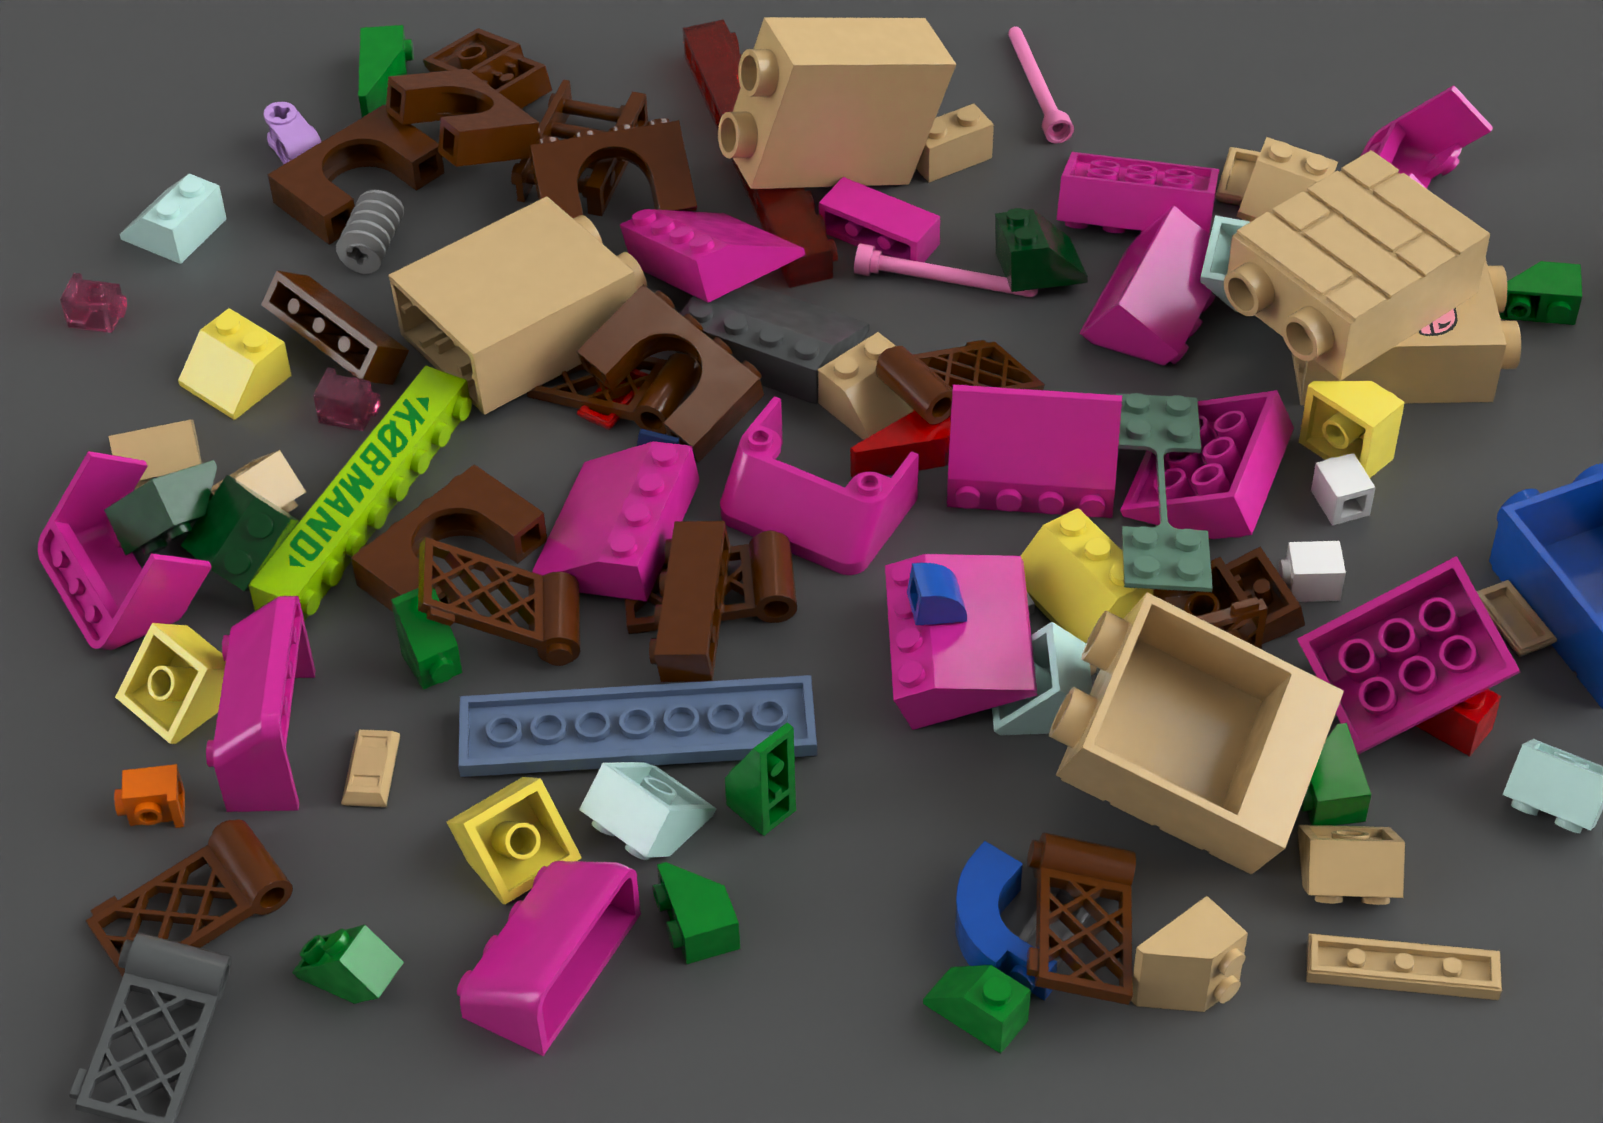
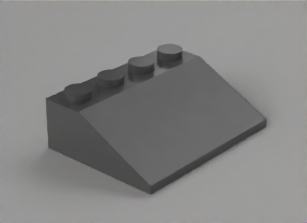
(778, 335)

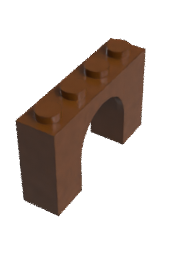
(475, 118)
(376, 140)
(653, 148)
(652, 325)
(467, 506)

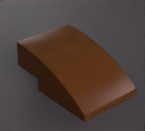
(495, 62)
(1239, 580)

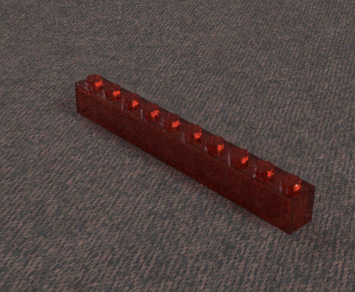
(784, 212)

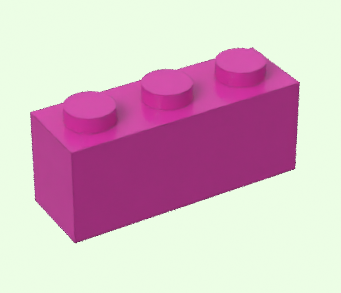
(876, 219)

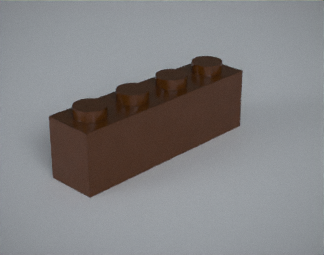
(335, 328)
(691, 601)

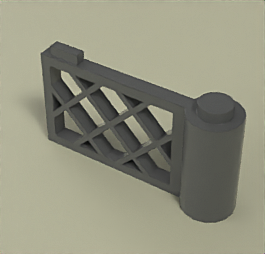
(166, 972)

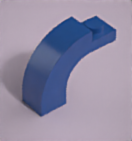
(983, 892)

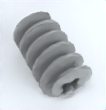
(369, 231)

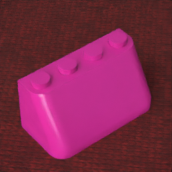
(1154, 293)
(550, 951)

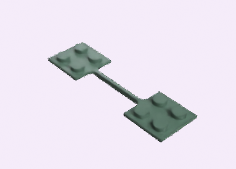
(1163, 554)

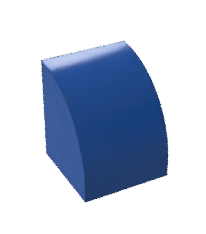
(935, 595)

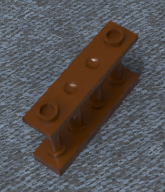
(606, 173)

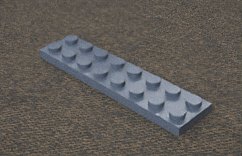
(631, 725)

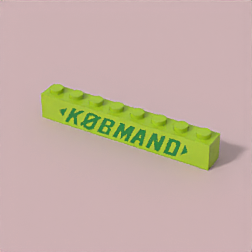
(364, 491)

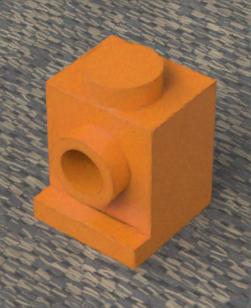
(151, 796)

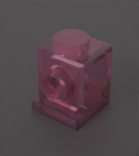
(93, 304)
(345, 401)

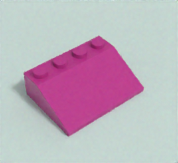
(1132, 192)
(704, 250)
(1033, 450)
(1231, 476)
(620, 518)
(1409, 654)
(962, 665)

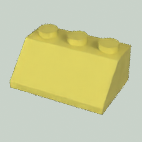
(1077, 574)

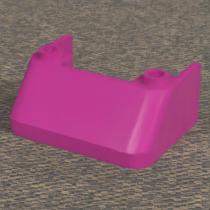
(1430, 136)
(821, 519)
(100, 584)
(255, 707)

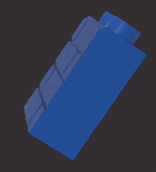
(1555, 560)

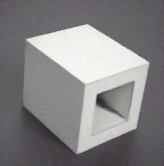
(1343, 488)
(1314, 570)

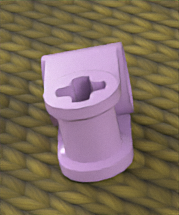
(288, 131)

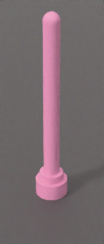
(1055, 123)
(871, 261)

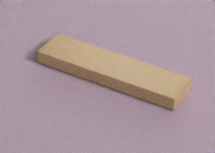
(1403, 966)

